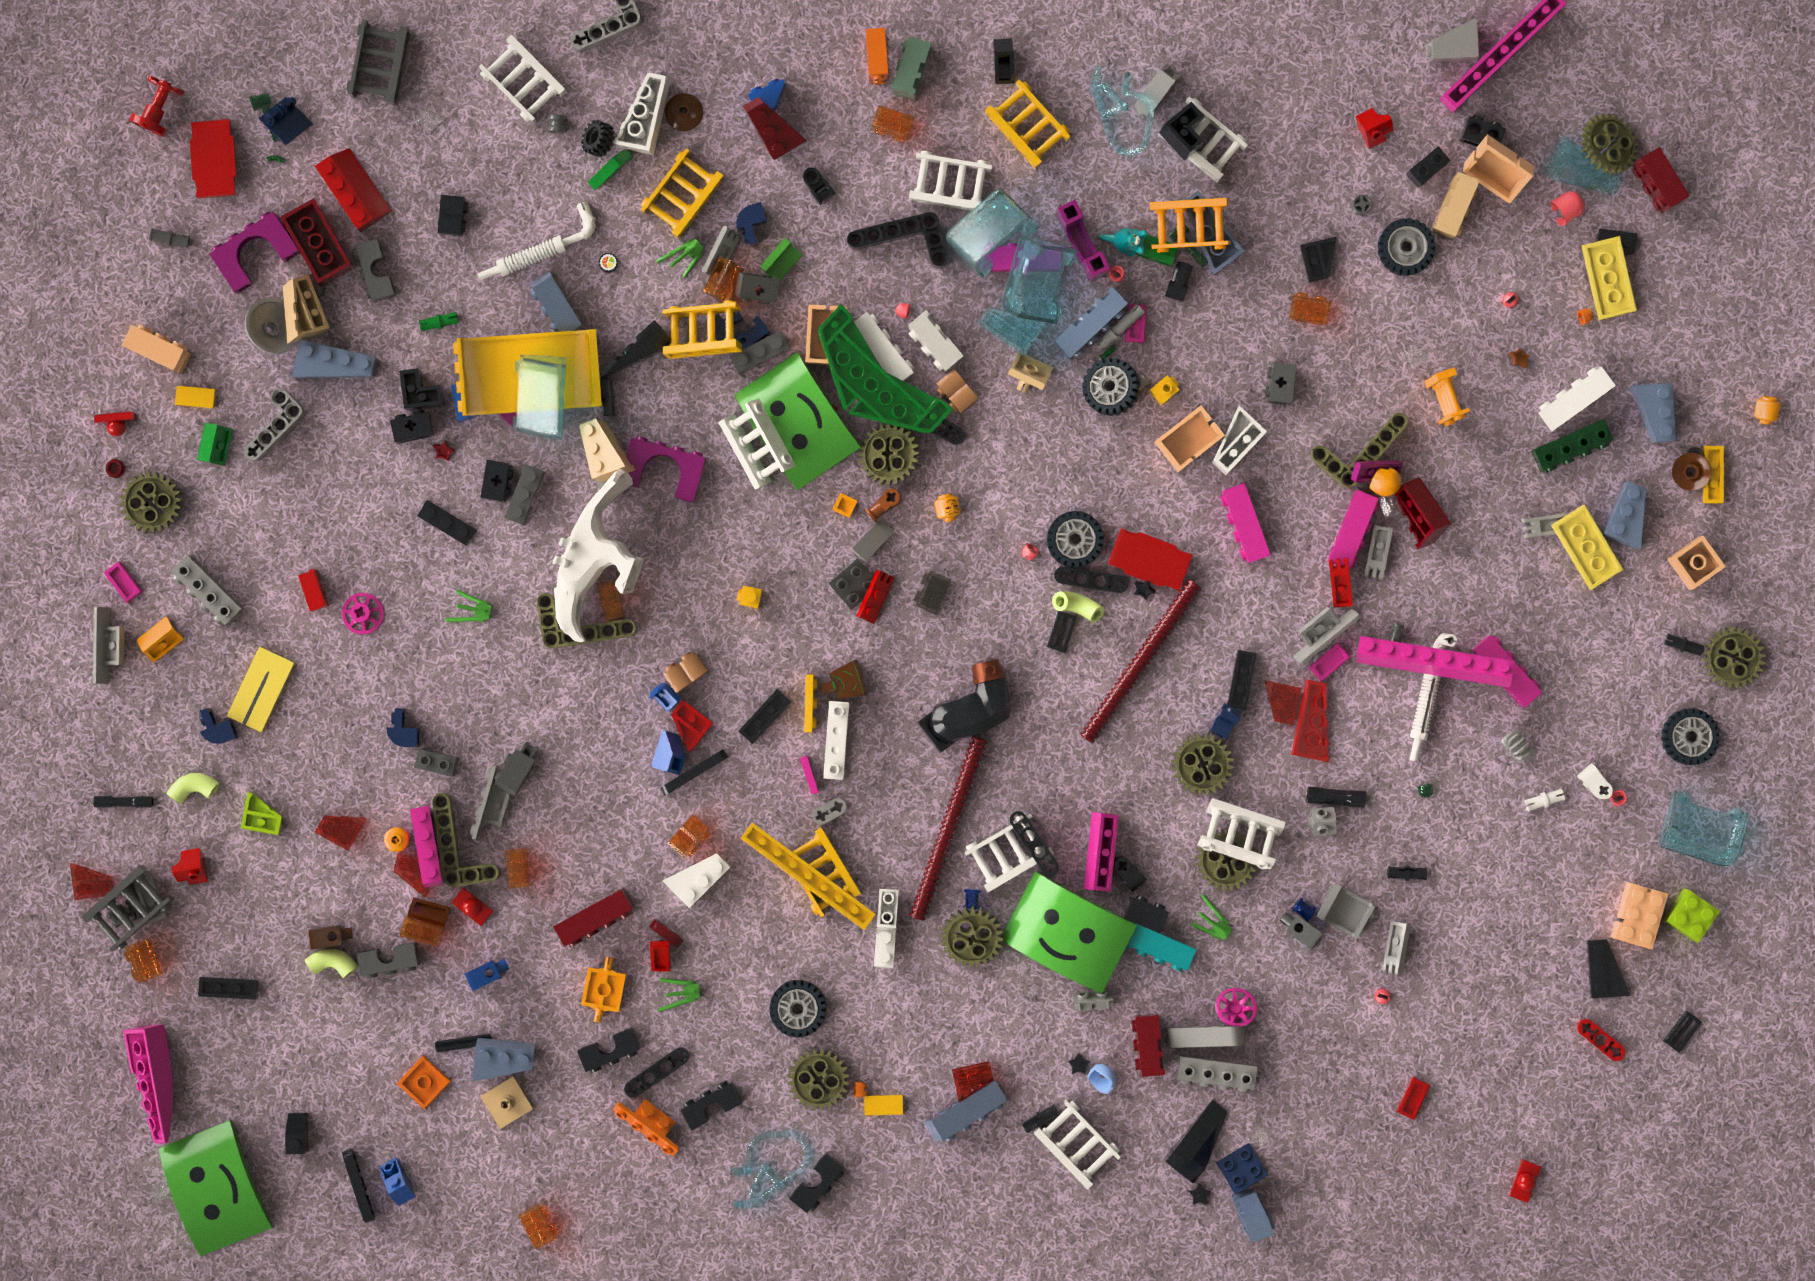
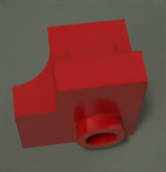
(1374, 127)
(191, 867)

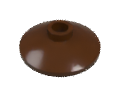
(686, 121)
(1689, 481)

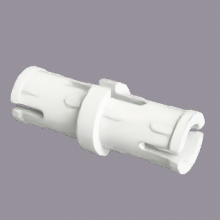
(1544, 799)

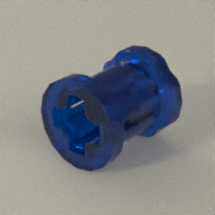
(972, 898)
(1303, 909)

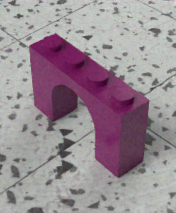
(228, 255)
(1092, 261)
(690, 465)

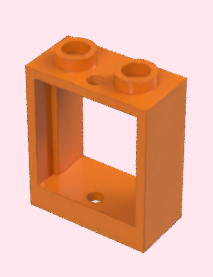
(877, 55)

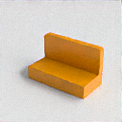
(159, 640)

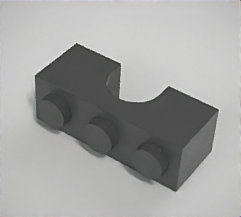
(368, 255)
(759, 352)
(524, 494)
(372, 964)

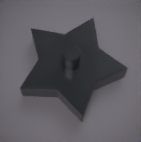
(1144, 589)
(1078, 1064)
(1199, 1195)

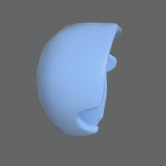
(1106, 1084)

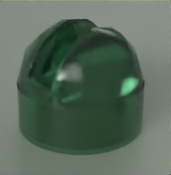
(1425, 790)

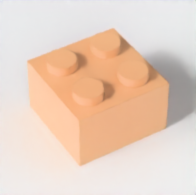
(1696, 562)

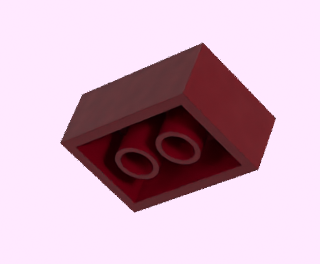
(1660, 180)

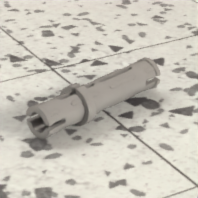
(1116, 331)

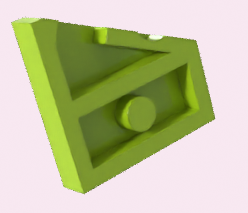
(260, 816)

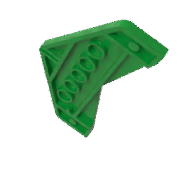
(861, 377)

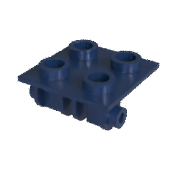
(286, 120)
(1242, 1168)

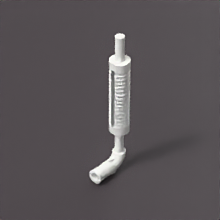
(545, 249)
(1427, 699)

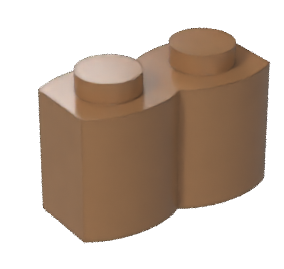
(957, 392)
(685, 672)

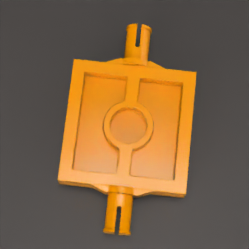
(603, 989)

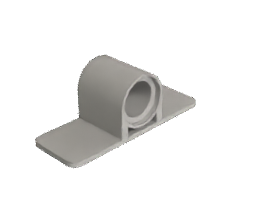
(873, 540)

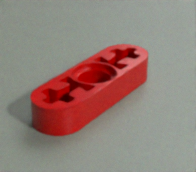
(1608, 1052)

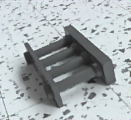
(397, 56)
(109, 902)

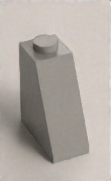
(1456, 45)
(1158, 88)

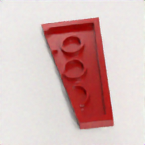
(1312, 723)

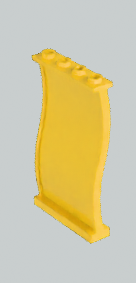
(489, 375)

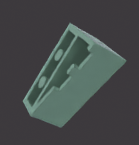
(910, 68)

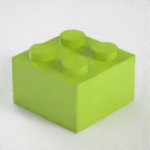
(1691, 915)

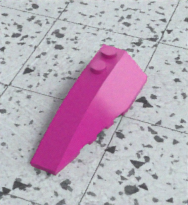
(151, 1062)

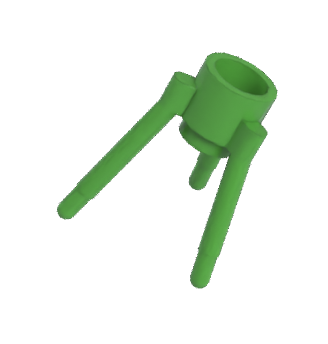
(691, 248)
(483, 610)
(1220, 929)
(690, 992)

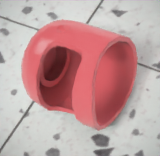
(1570, 205)

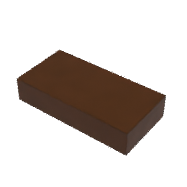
(428, 912)

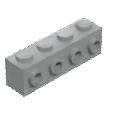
(207, 590)
(1216, 1072)

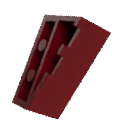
(772, 129)
(1422, 511)
(1148, 1045)

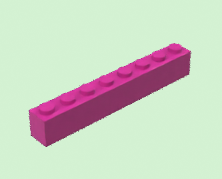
(1501, 53)
(1435, 661)

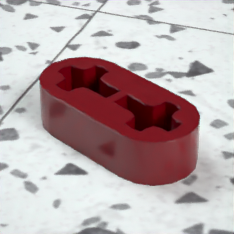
(666, 933)

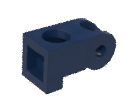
(754, 334)

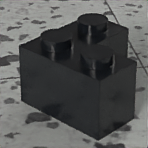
(1180, 131)
(416, 395)

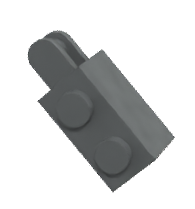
(516, 770)

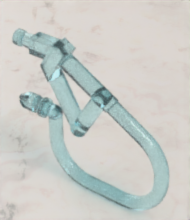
(1095, 89)
(757, 1201)

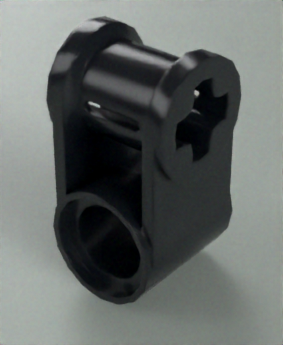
(818, 186)
(1130, 875)

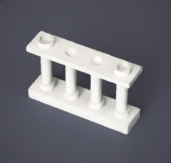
(540, 75)
(1200, 158)
(938, 197)
(744, 450)
(836, 740)
(1253, 821)
(1008, 870)
(1059, 1147)

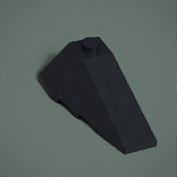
(648, 344)
(1195, 1147)

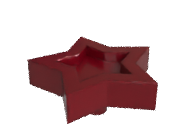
(443, 450)

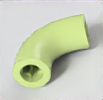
(1079, 604)
(193, 783)
(331, 958)

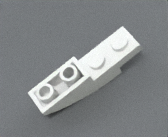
(886, 928)

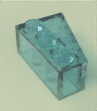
(1014, 331)

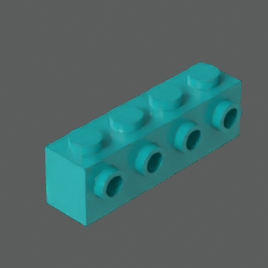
(1162, 948)

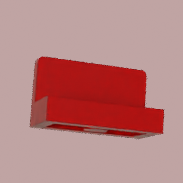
(313, 590)

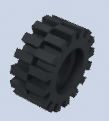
(598, 138)

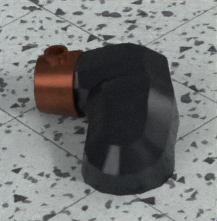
(976, 711)

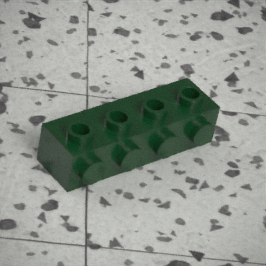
(1572, 445)

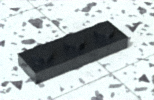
(446, 522)
(1241, 679)
(764, 716)
(228, 988)

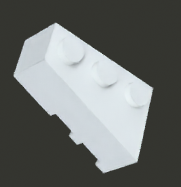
(934, 342)
(1238, 441)
(697, 879)

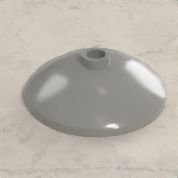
(264, 315)

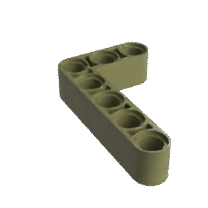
(1364, 455)
(561, 636)
(453, 848)

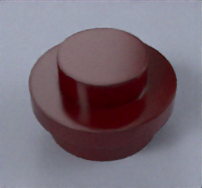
(115, 468)

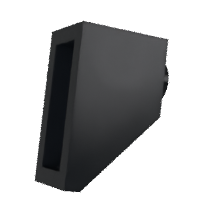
(1003, 61)
(296, 1133)

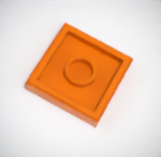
(424, 1082)

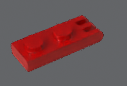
(1340, 583)
(875, 596)

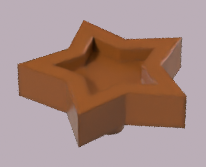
(1519, 358)

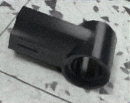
(1178, 285)

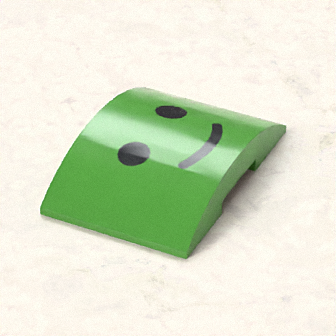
(802, 418)
(1068, 933)
(213, 1188)

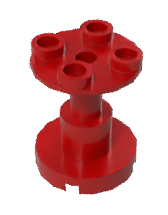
(153, 113)

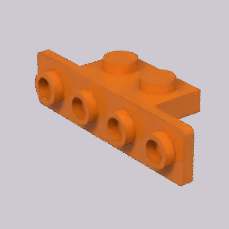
(651, 1123)

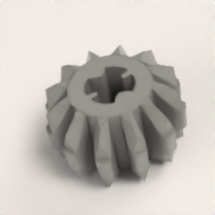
(1517, 746)

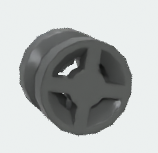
(557, 124)
(1363, 202)
(116, 922)

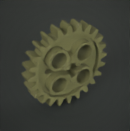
(1620, 152)
(872, 455)
(140, 515)
(1740, 642)
(1218, 757)
(1210, 867)
(966, 952)
(833, 1068)

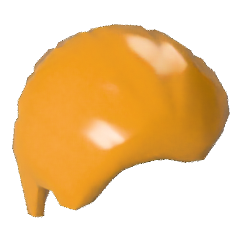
(1386, 482)

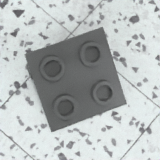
(852, 583)

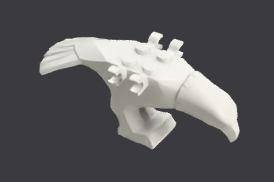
(588, 555)

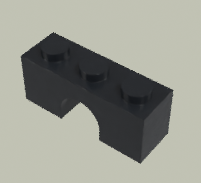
(593, 1058)
(725, 1095)
(806, 1196)

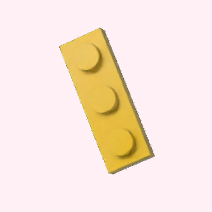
(1714, 490)
(810, 703)

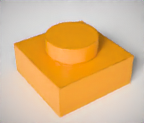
(845, 505)

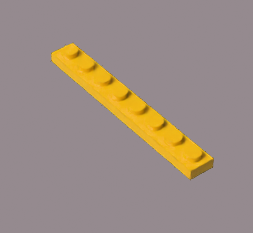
(808, 876)

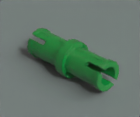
(438, 321)

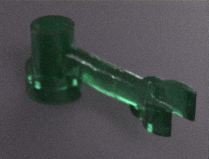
(261, 102)
(1192, 250)

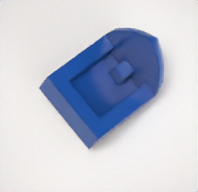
(665, 696)

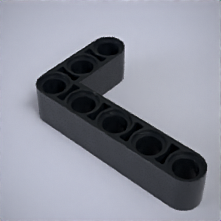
(900, 224)

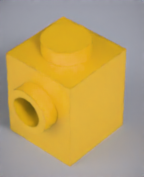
(1164, 389)
(749, 597)

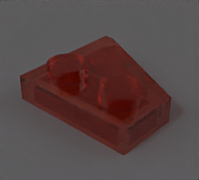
(1283, 701)
(341, 829)
(408, 869)
(89, 882)
(971, 1079)

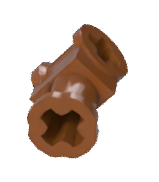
(883, 505)

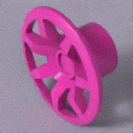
(362, 613)
(1235, 1009)

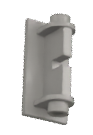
(1083, 1000)

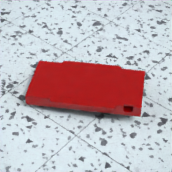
(213, 158)
(1149, 559)

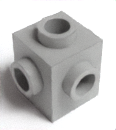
(1322, 821)

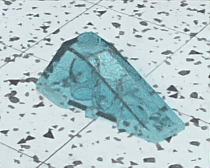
(1568, 165)

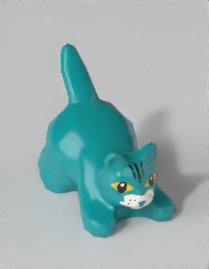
(1127, 240)

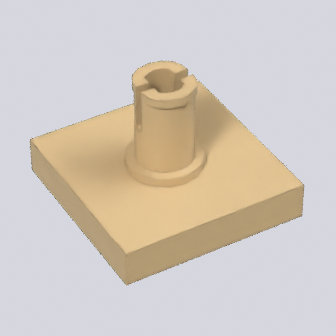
(1029, 372)
(507, 1102)

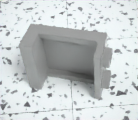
(1345, 911)

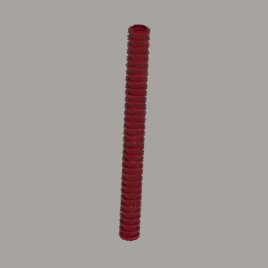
(1140, 661)
(948, 828)

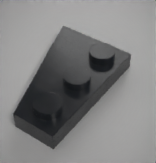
(1603, 971)

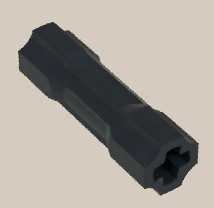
(1339, 797)

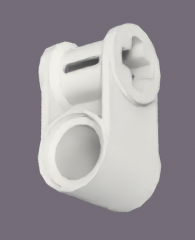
(1593, 780)

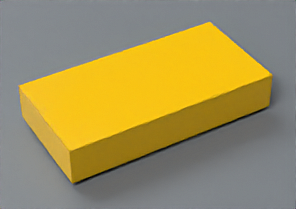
(195, 397)
(883, 1104)

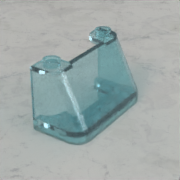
(987, 229)
(1036, 279)
(540, 395)
(1703, 831)

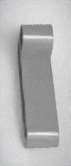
(604, 27)
(271, 428)
(1205, 1036)

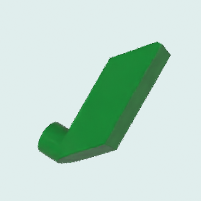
(610, 169)

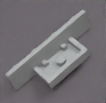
(1322, 631)
(107, 645)
(493, 805)

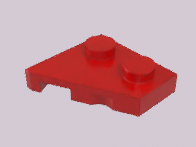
(690, 724)

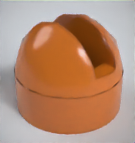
(1587, 315)
(859, 1089)

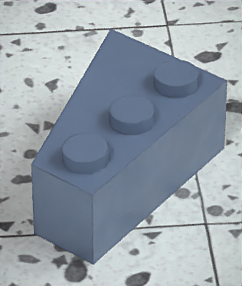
(554, 303)
(1657, 410)
(1627, 516)
(501, 1058)

